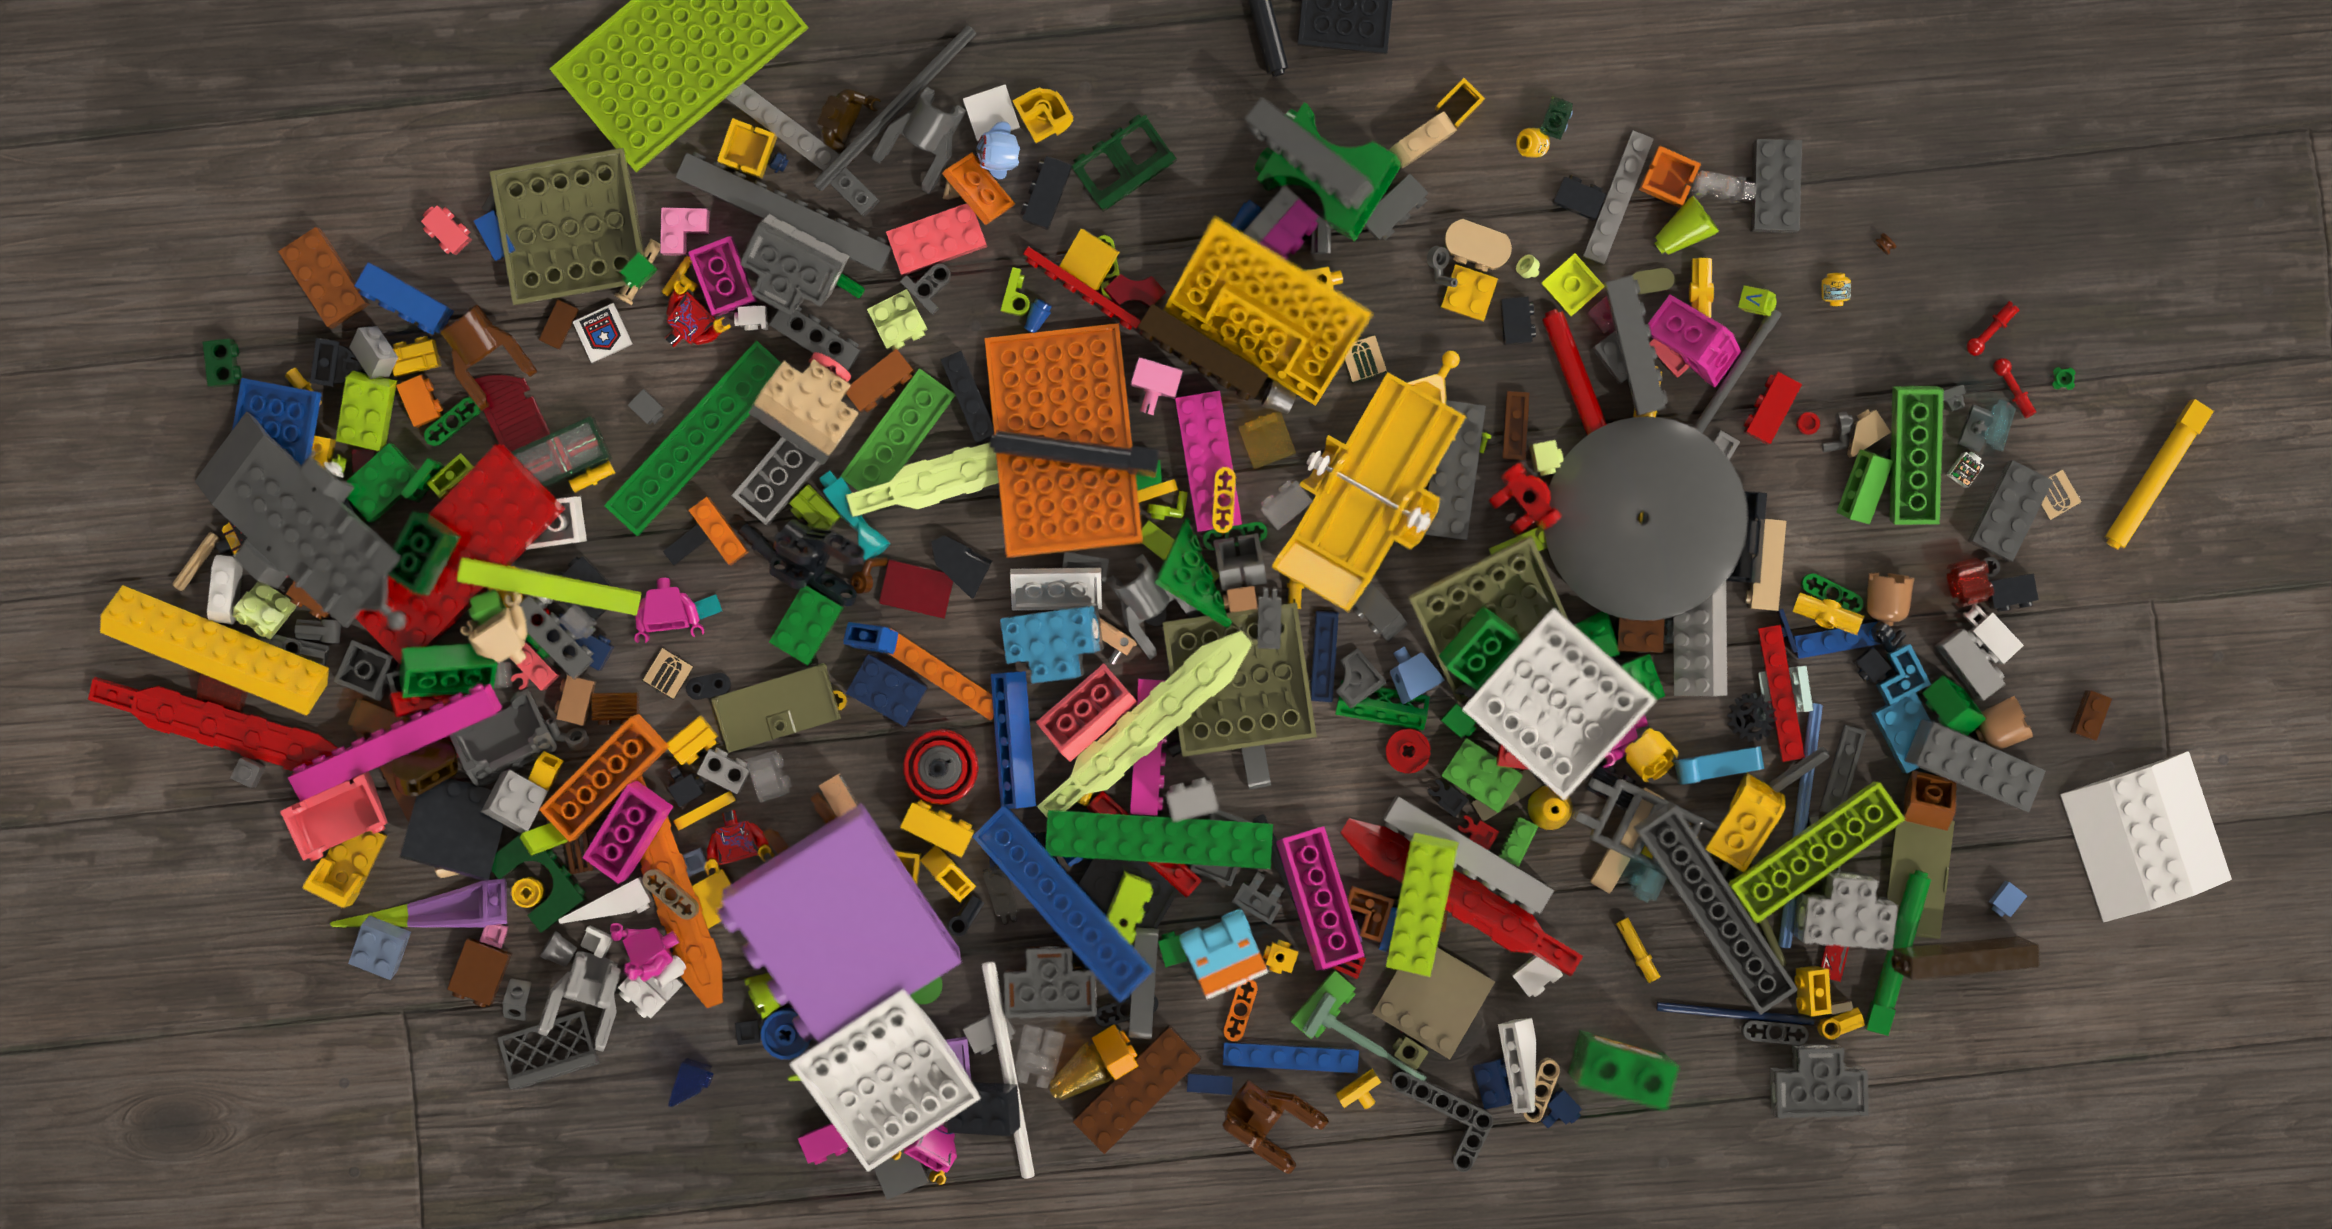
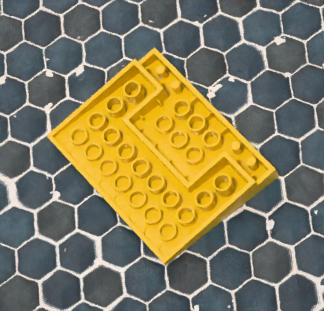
(1266, 311)

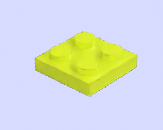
(1572, 285)

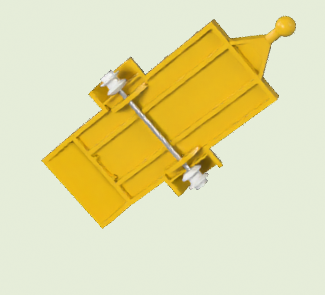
(1372, 488)

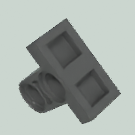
(928, 279)

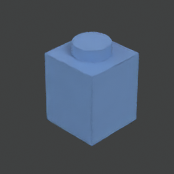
(2007, 899)

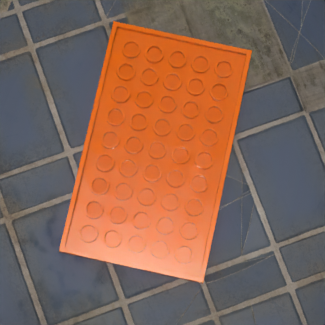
(1073, 390)

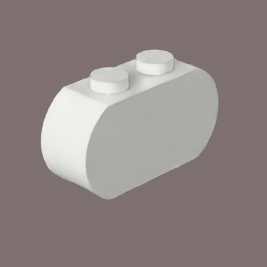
(224, 589)

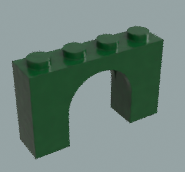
(565, 892)

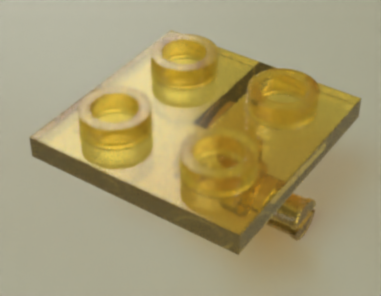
(1267, 439)

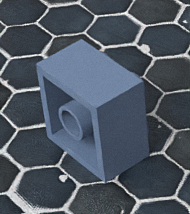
(379, 947)

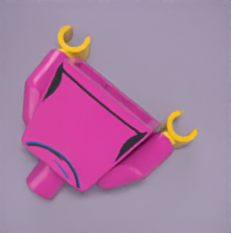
(935, 1151)

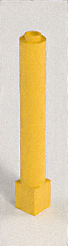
(2187, 427)

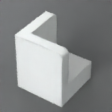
(596, 941)

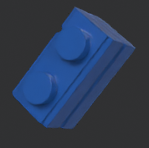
(870, 638)

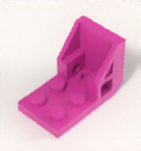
(1699, 339)

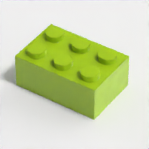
(366, 411)

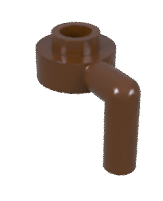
(862, 580)

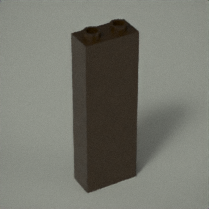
(1965, 957)

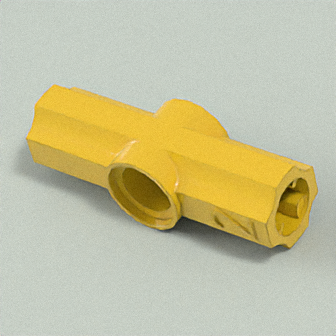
(1701, 286)
(1828, 613)

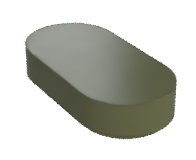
(1654, 280)

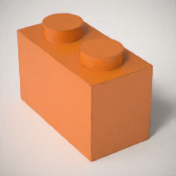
(420, 401)

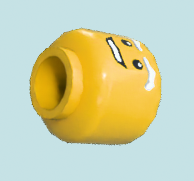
(1532, 143)

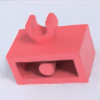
(536, 669)

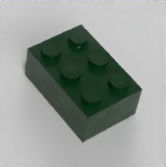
(423, 553)

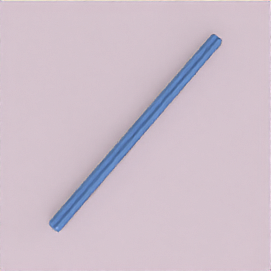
(1801, 816)

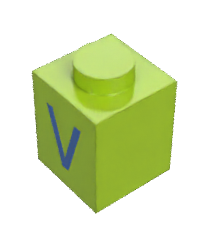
(1757, 301)

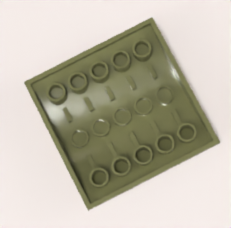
(568, 223)
(1506, 583)
(1263, 701)

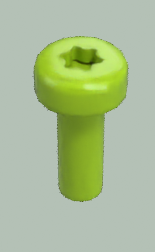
(1486, 436)

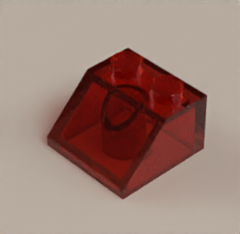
(221, 693)

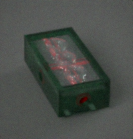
(565, 452)

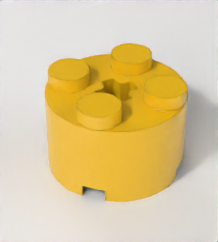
(1651, 755)

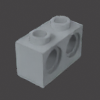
(722, 776)

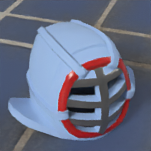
(998, 150)

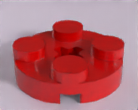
(1420, 752)

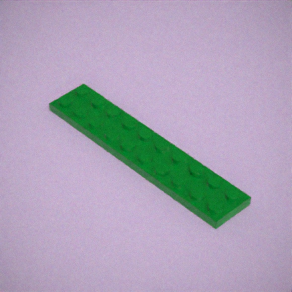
(693, 441)
(1159, 839)

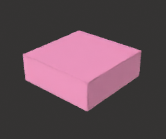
(494, 935)

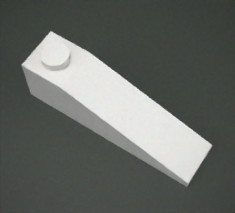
(620, 901)
(1519, 1053)

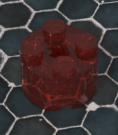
(1969, 582)

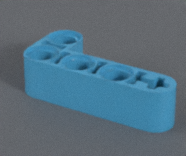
(1718, 765)

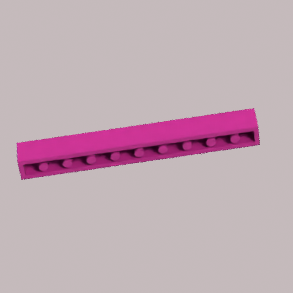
(394, 742)

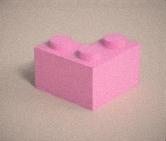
(676, 225)

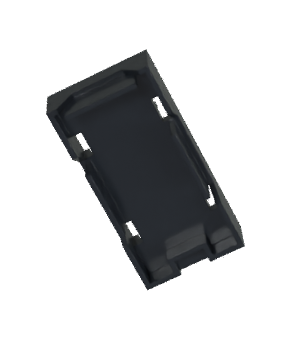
(1749, 566)

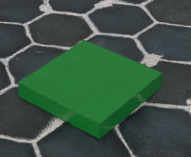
(418, 485)

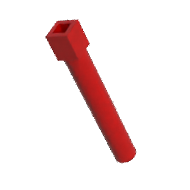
(1574, 371)

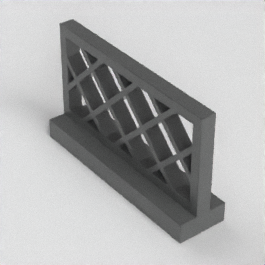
(554, 1069)

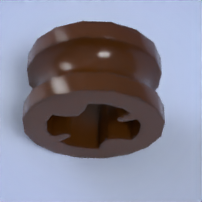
(1885, 244)

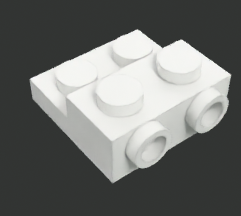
(647, 994)

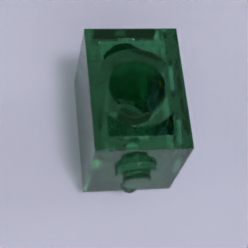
(1556, 117)

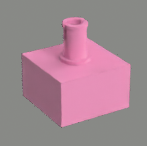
(1155, 381)

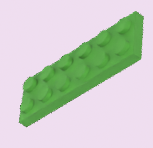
(899, 432)

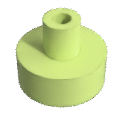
(1528, 266)

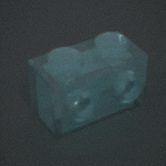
(1647, 883)

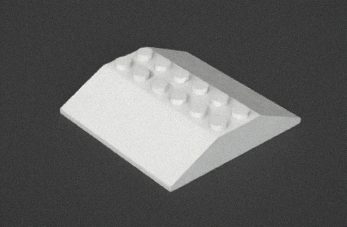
(1559, 704)
(2146, 837)
(886, 1079)

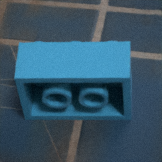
(1899, 725)

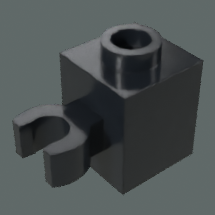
(685, 787)

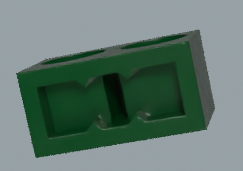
(215, 364)

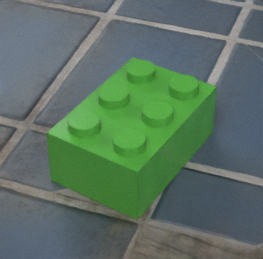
(1479, 775)

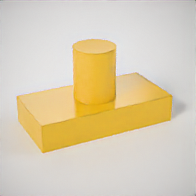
(1359, 1090)

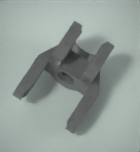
(927, 130)
(1143, 601)

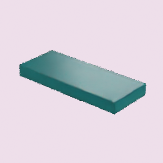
(708, 606)

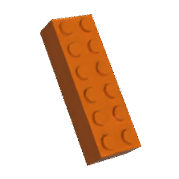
(604, 777)

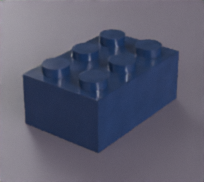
(887, 690)

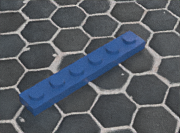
(1290, 1057)

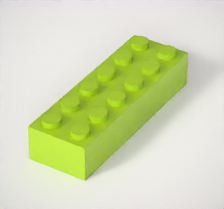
(1422, 904)

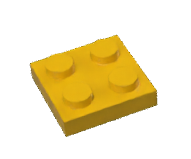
(1471, 294)

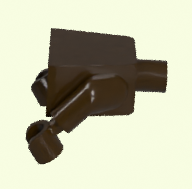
(840, 115)

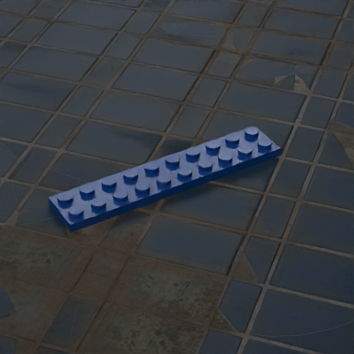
(1062, 903)

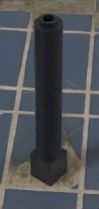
(1268, 37)
(1135, 460)

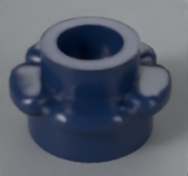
(778, 162)

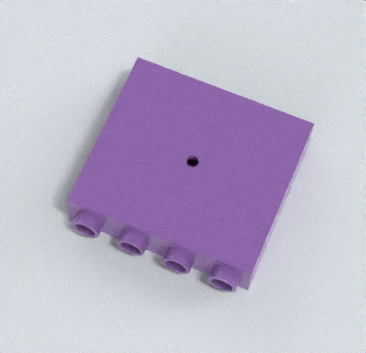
(838, 925)

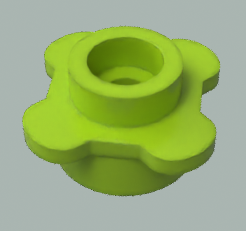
(340, 461)

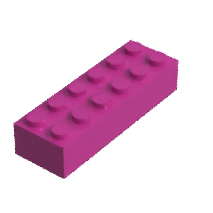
(1205, 453)
(1320, 898)

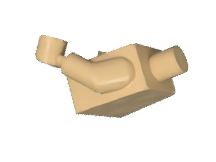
(500, 635)

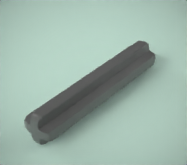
(1799, 769)

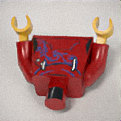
(690, 319)
(735, 842)

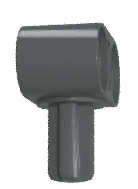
(1974, 428)

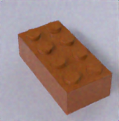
(323, 277)

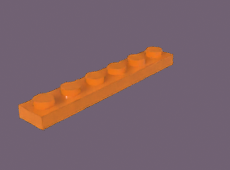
(944, 676)

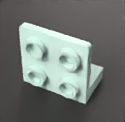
(1800, 688)

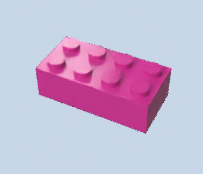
(627, 832)

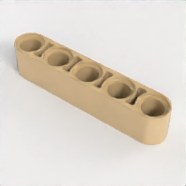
(1614, 863)

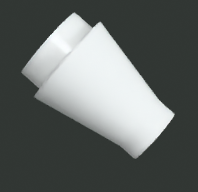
(670, 972)

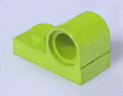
(1015, 281)

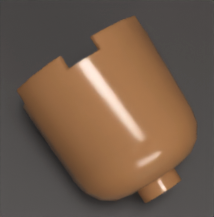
(1889, 597)
(2004, 725)

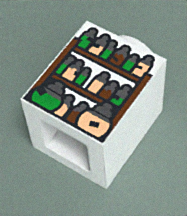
(1965, 469)

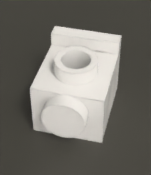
(751, 317)

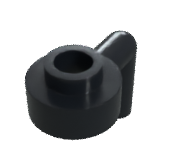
(1885, 635)

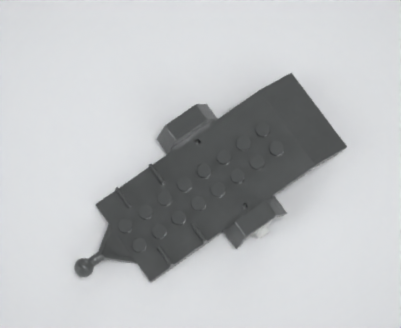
(307, 530)

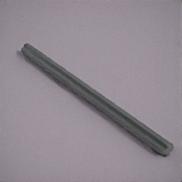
(894, 108)

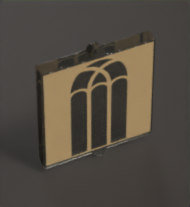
(668, 673)

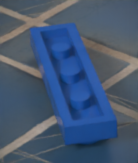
(1833, 641)

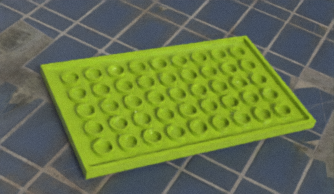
(670, 64)

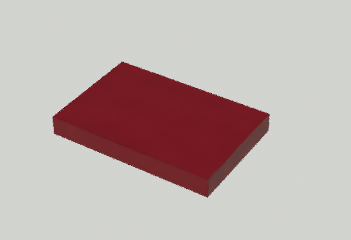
(916, 589)

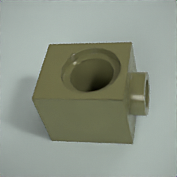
(1413, 1061)

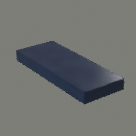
(1786, 631)
(1209, 1084)

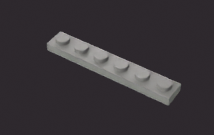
(782, 126)
(1618, 197)

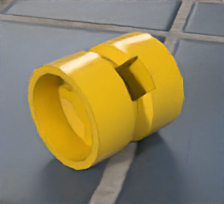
(528, 892)

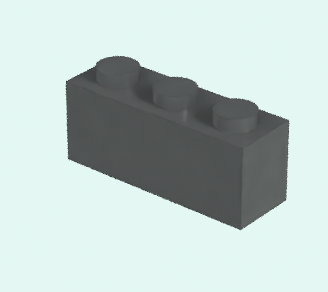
(1396, 207)

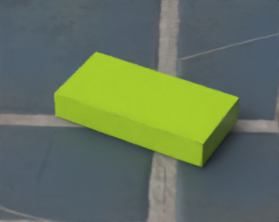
(542, 838)

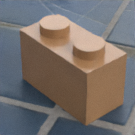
(1240, 599)
(575, 700)

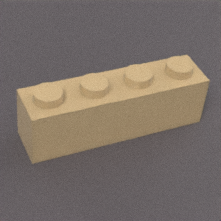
(1767, 592)

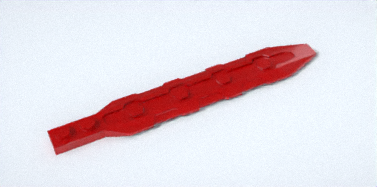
(213, 724)
(1466, 899)

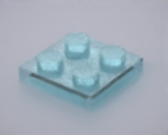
(1999, 429)

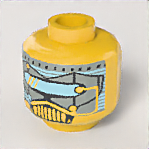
(1836, 289)

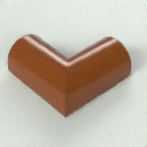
(1376, 909)

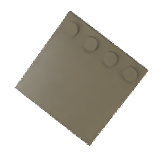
(1435, 1007)

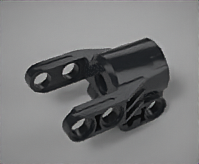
(807, 558)

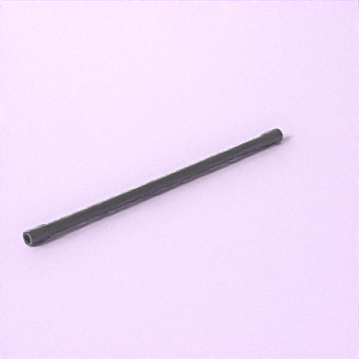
(1765, 327)

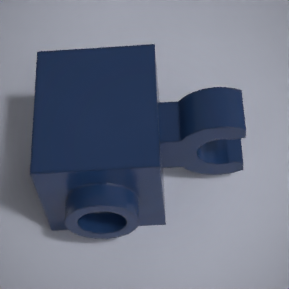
(1562, 1107)

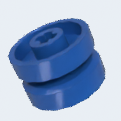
(773, 1035)

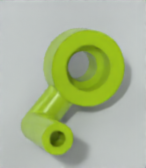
(1159, 512)

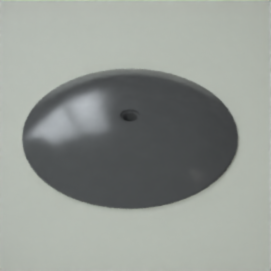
(1692, 525)

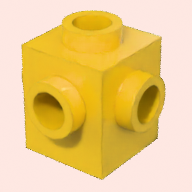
(1285, 964)

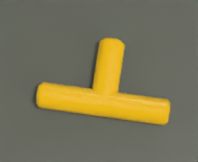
(679, 273)

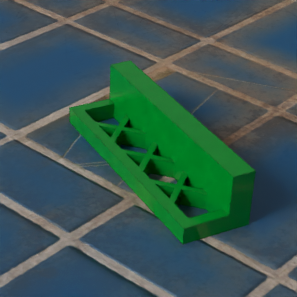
(1385, 711)

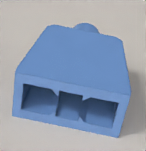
(1413, 675)

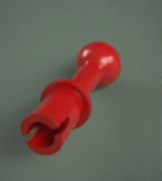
(1976, 345)
(2003, 368)

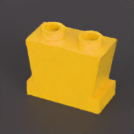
(947, 873)

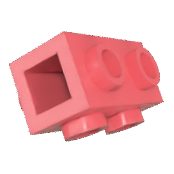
(440, 223)

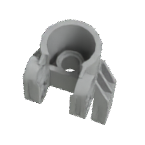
(591, 982)

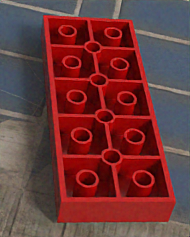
(498, 515)

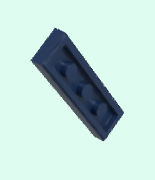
(1324, 656)

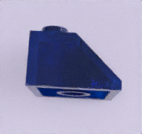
(690, 1081)

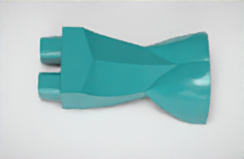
(868, 538)

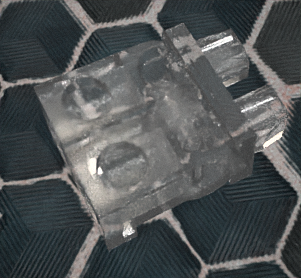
(1723, 187)
(1038, 1061)

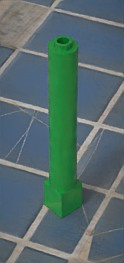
(1881, 1009)

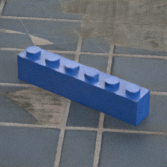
(1013, 740)

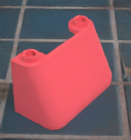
(335, 816)

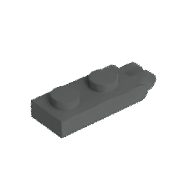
(1269, 620)

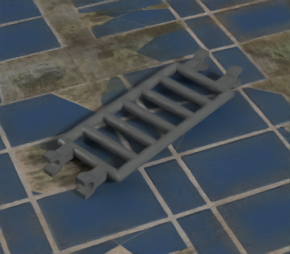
(1639, 794)

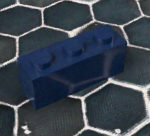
(599, 646)

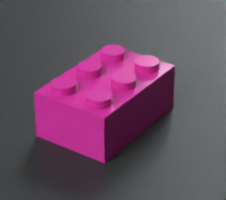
(722, 276)

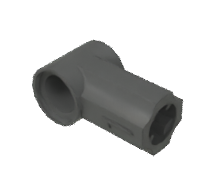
(1321, 235)
(323, 630)

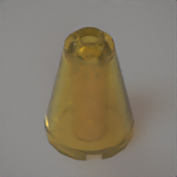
(1080, 1073)

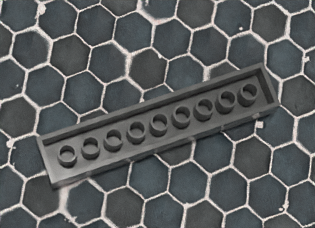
(1715, 908)

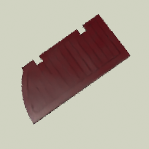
(510, 414)

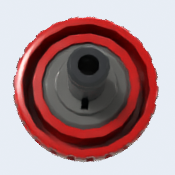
(940, 766)

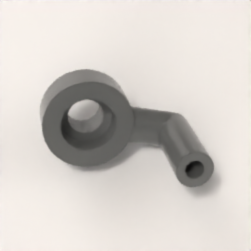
(1438, 259)
(1844, 423)
(575, 738)

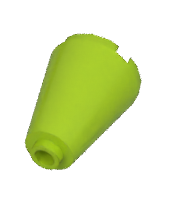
(1685, 228)
(761, 995)

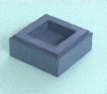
(695, 861)

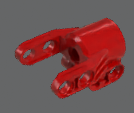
(1538, 511)

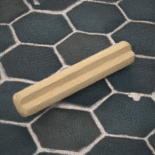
(196, 561)

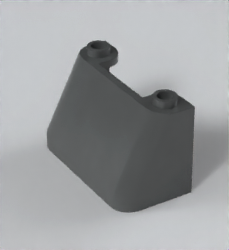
(504, 740)

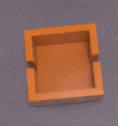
(1668, 176)

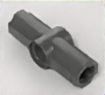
(309, 650)

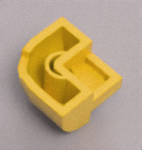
(1043, 113)

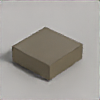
(1841, 1006)

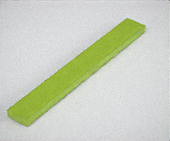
(548, 586)

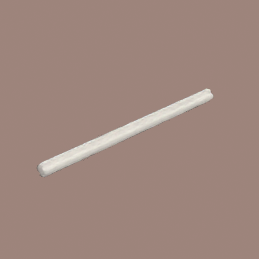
(1007, 1062)

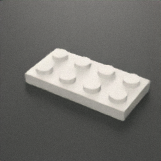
(1055, 588)

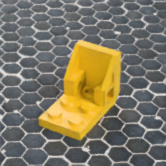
(1748, 823)
(345, 869)

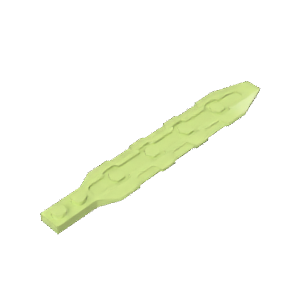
(931, 481)
(1153, 719)

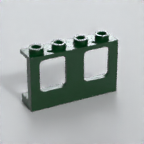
(1131, 174)

